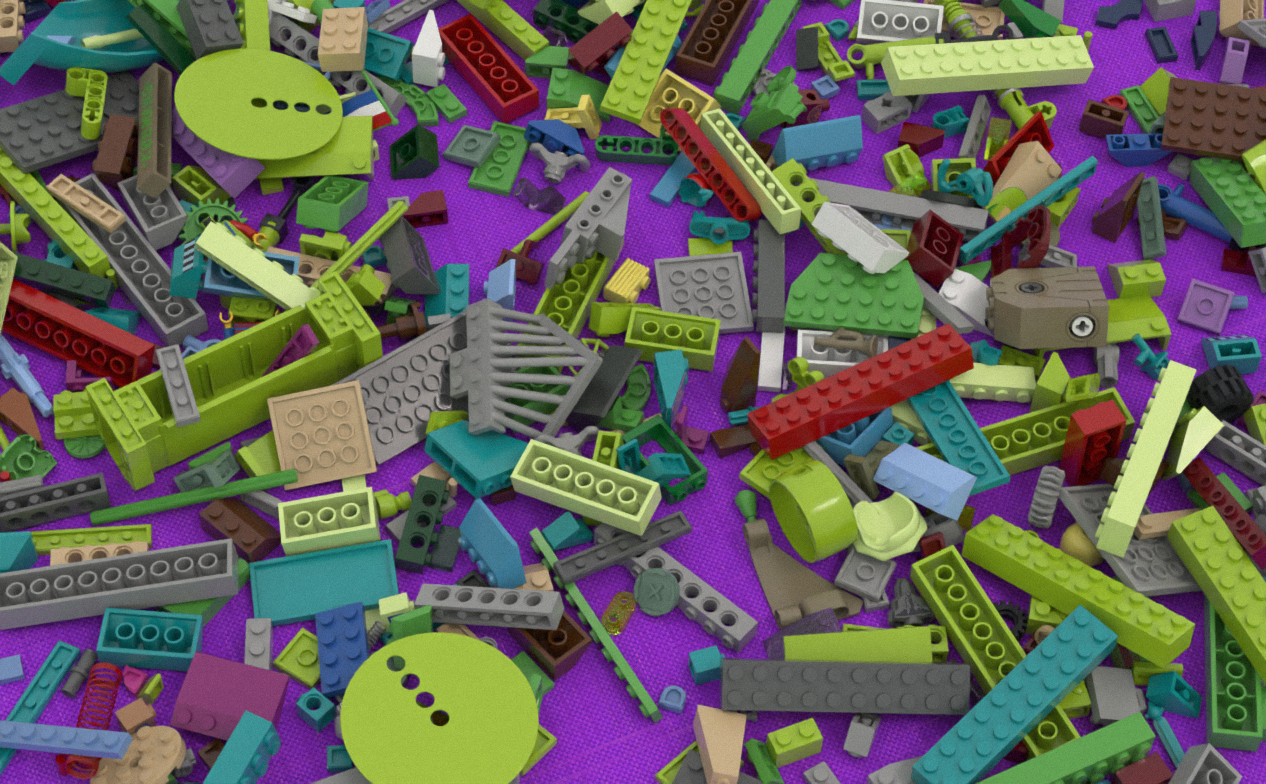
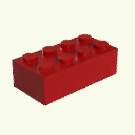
(1089, 440)

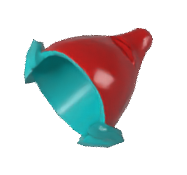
(695, 190)

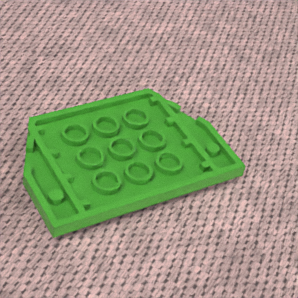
(842, 294)

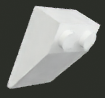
(428, 55)
(968, 297)

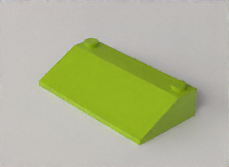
(345, 154)
(1131, 317)

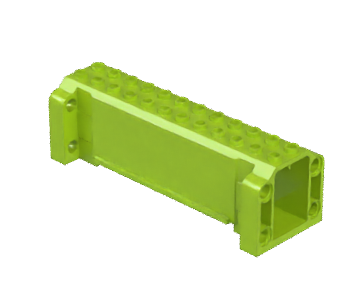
(228, 383)

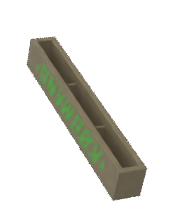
(154, 131)

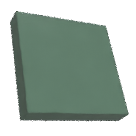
(471, 146)

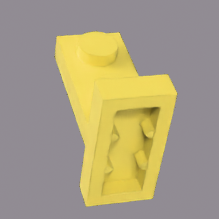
(579, 117)

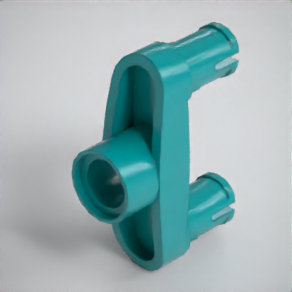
(705, 226)

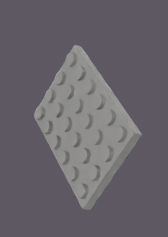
(1149, 564)

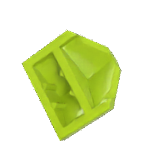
(901, 164)

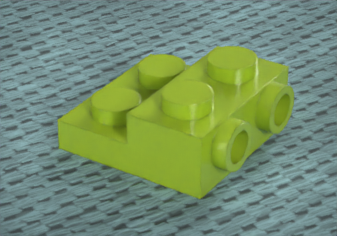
(329, 247)
(73, 415)

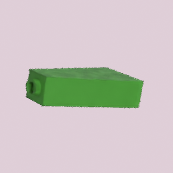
(210, 606)

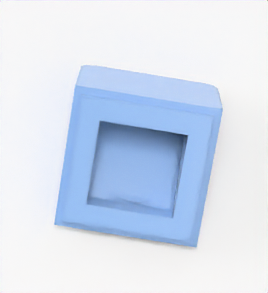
(63, 39)

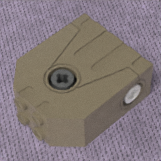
(1048, 308)

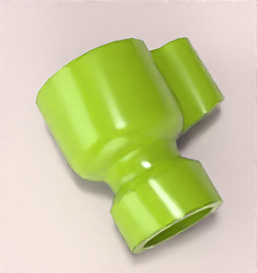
(389, 505)

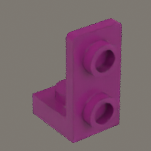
(75, 380)
(693, 438)

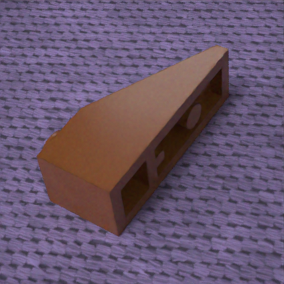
(18, 415)

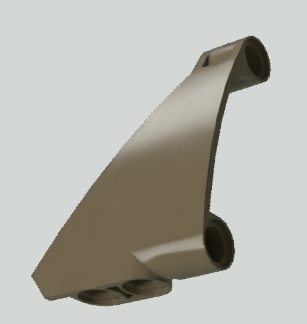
(790, 586)

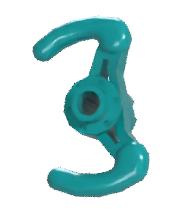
(967, 182)

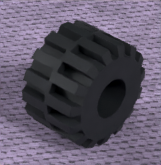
(1221, 392)

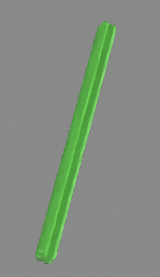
(193, 497)

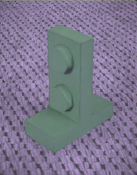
(211, 473)

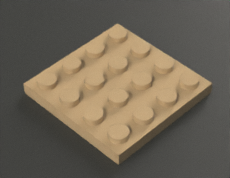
(323, 434)

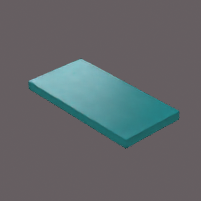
(313, 582)

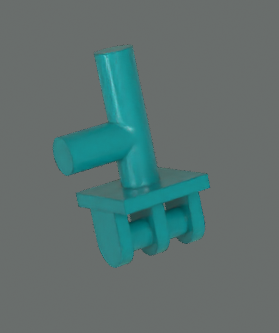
(1154, 361)

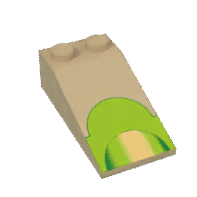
(1025, 176)

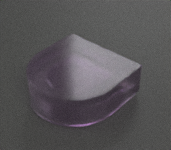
(786, 377)

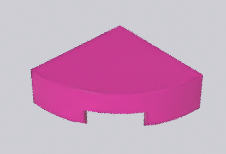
(134, 679)

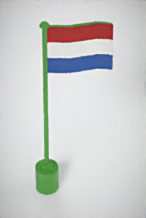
(365, 104)

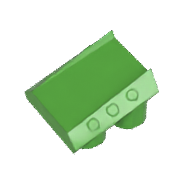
(25, 459)
(409, 624)

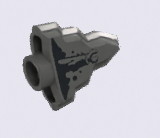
(908, 607)

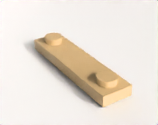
(86, 203)
(1159, 523)

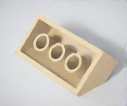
(1234, 11)

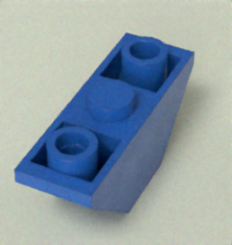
(555, 136)
(1136, 149)

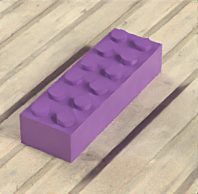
(228, 170)

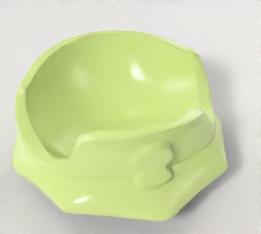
(888, 527)

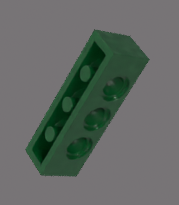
(562, 17)
(426, 490)

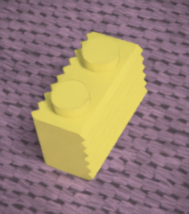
(627, 283)

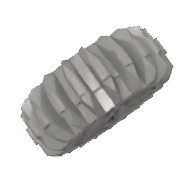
(1046, 497)

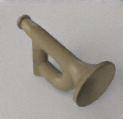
(867, 347)

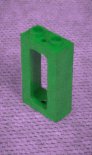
(658, 430)

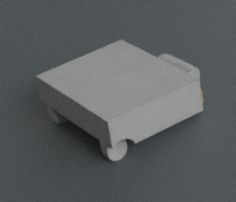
(1113, 695)

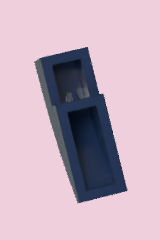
(1203, 37)

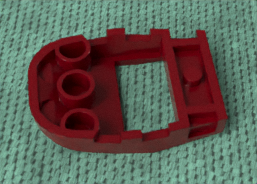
(1036, 228)

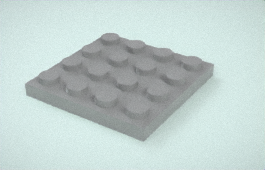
(706, 288)

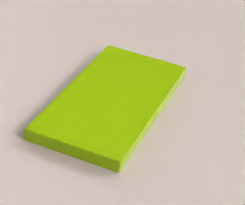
(891, 644)

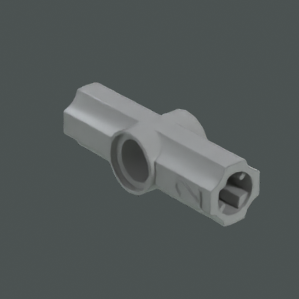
(1107, 361)

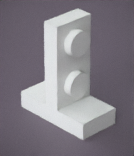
(287, 8)

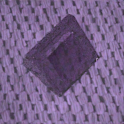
(555, 36)

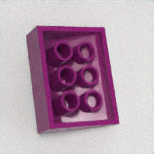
(221, 691)

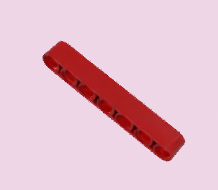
(710, 164)

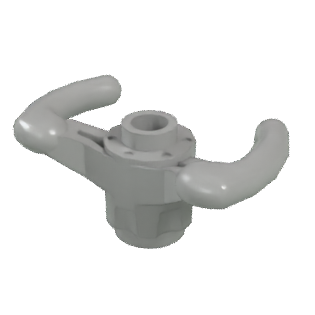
(557, 162)
(569, 442)

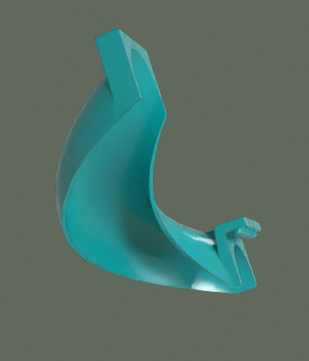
(81, 20)

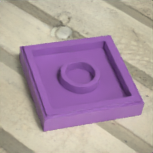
(1206, 306)

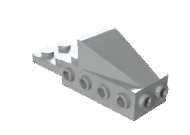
(594, 226)

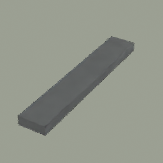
(621, 548)

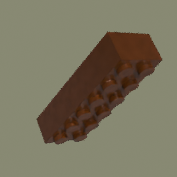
(713, 38)

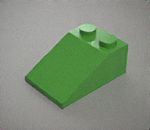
(568, 86)

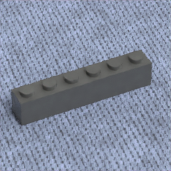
(769, 278)

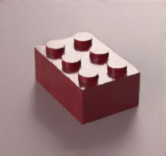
(933, 248)

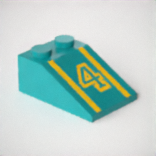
(669, 381)

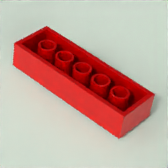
(488, 69)

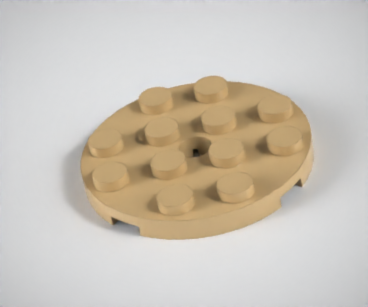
(147, 760)

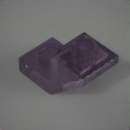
(545, 200)

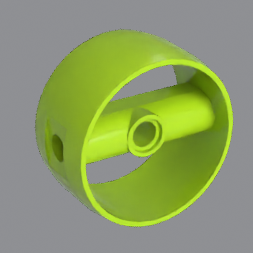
(813, 511)

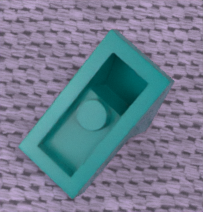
(566, 532)

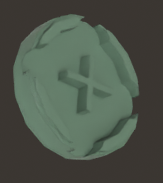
(656, 591)

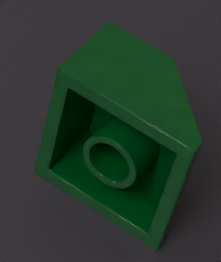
(414, 154)

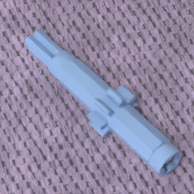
(17, 368)

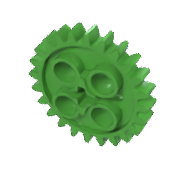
(193, 228)

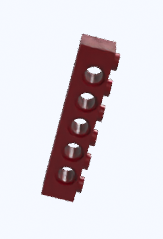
(1232, 513)

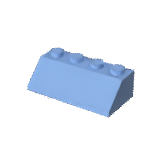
(926, 480)

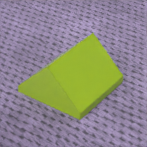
(1157, 88)

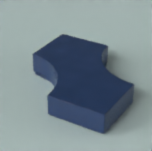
(1113, 15)

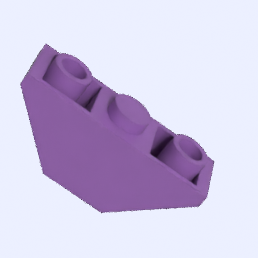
(1234, 60)

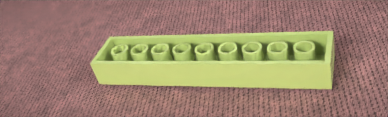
(986, 65)
(1144, 459)

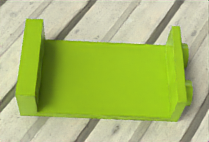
(260, 457)

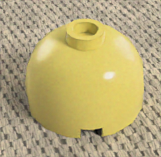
(1077, 545)

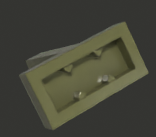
(864, 468)

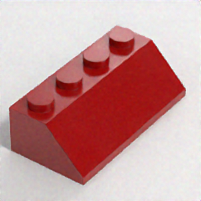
(1032, 131)

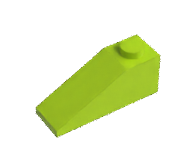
(613, 318)

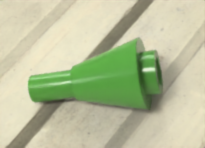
(747, 504)

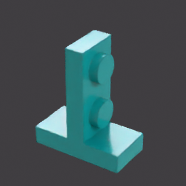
(664, 468)

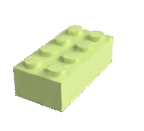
(329, 521)

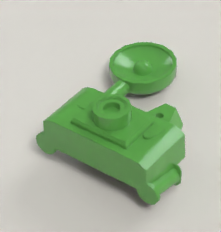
(773, 109)

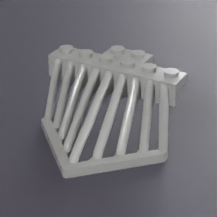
(484, 363)

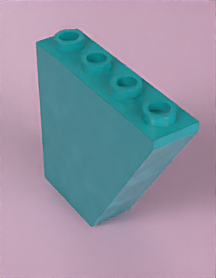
(475, 461)

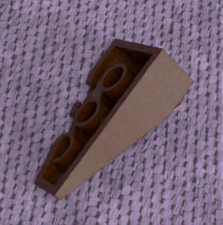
(741, 378)

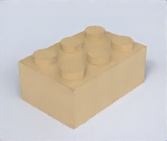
(343, 39)

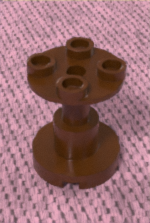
(405, 326)

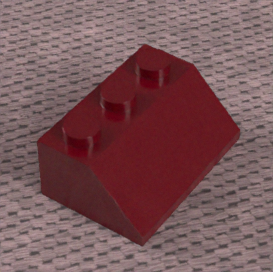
(599, 44)

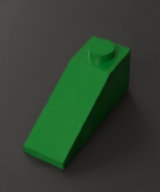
(1030, 19)

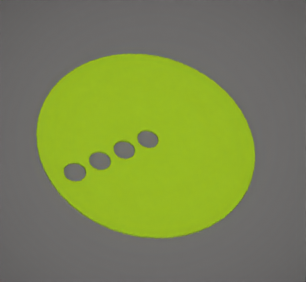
(217, 107)
(479, 688)

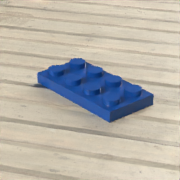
(341, 646)

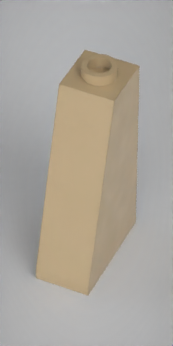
(719, 743)

